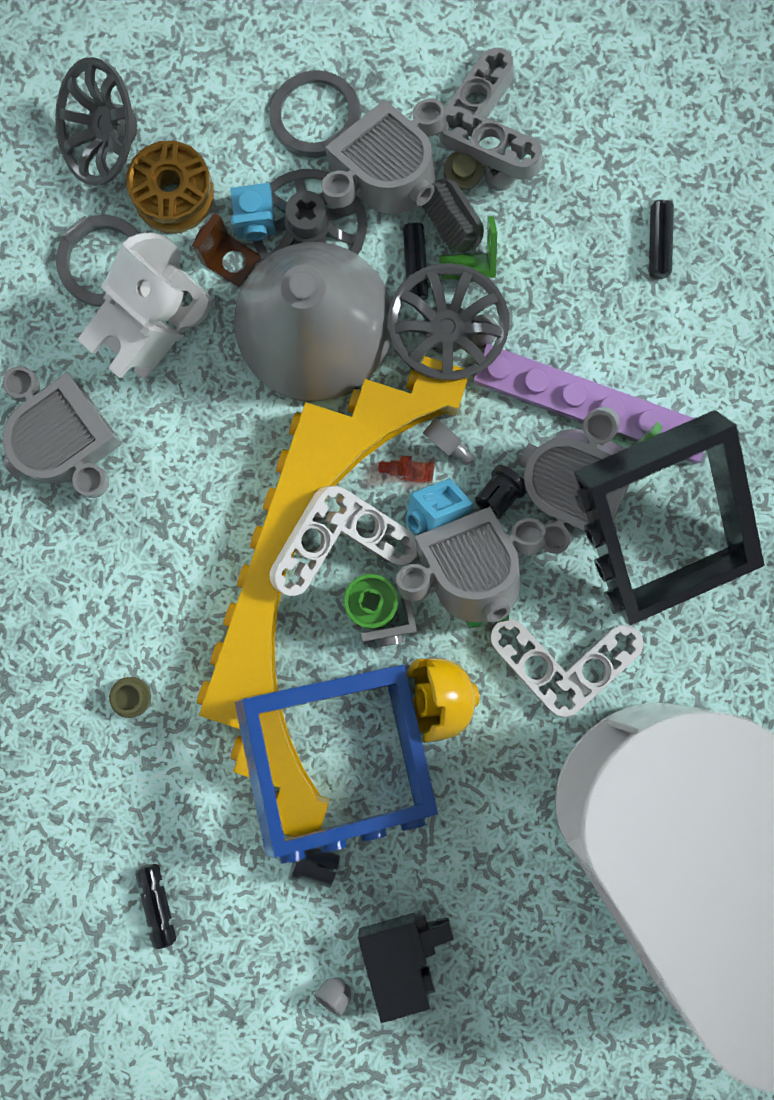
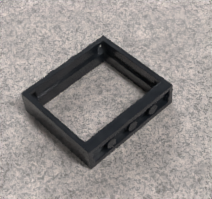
(727, 465)

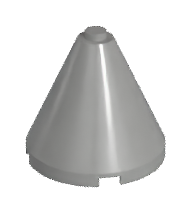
(313, 321)

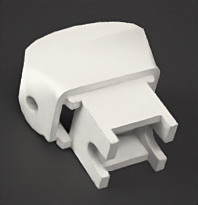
(141, 294)

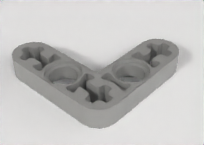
(478, 126)

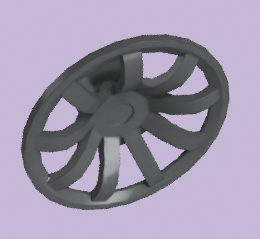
(108, 123)
(309, 217)
(448, 324)

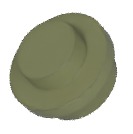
(463, 170)
(130, 697)

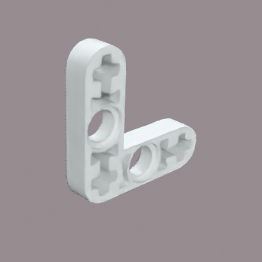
(342, 522)
(572, 677)

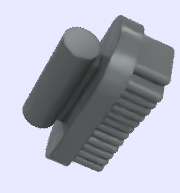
(454, 216)

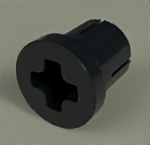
(501, 490)
(309, 869)

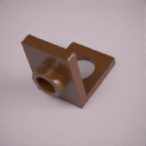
(214, 243)

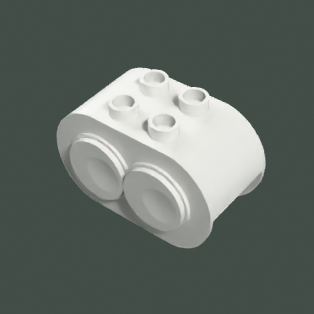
(679, 843)

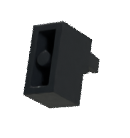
(394, 959)

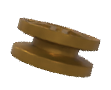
(164, 165)

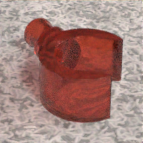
(408, 470)

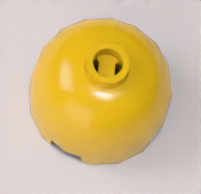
(442, 698)

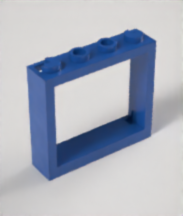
(369, 828)

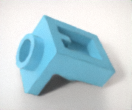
(253, 212)
(436, 506)

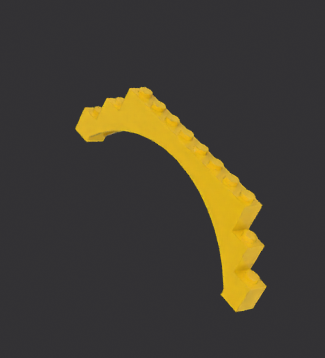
(320, 455)

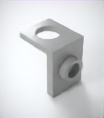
(393, 635)

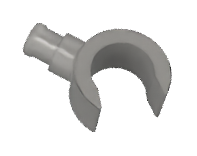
(447, 441)

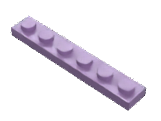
(574, 395)

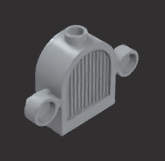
(385, 159)
(56, 433)
(551, 475)
(472, 565)

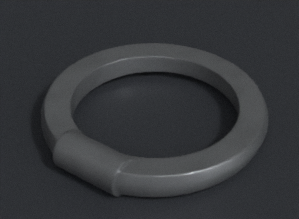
(299, 147)
(72, 237)

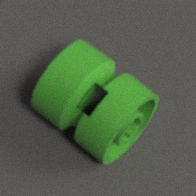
(371, 601)

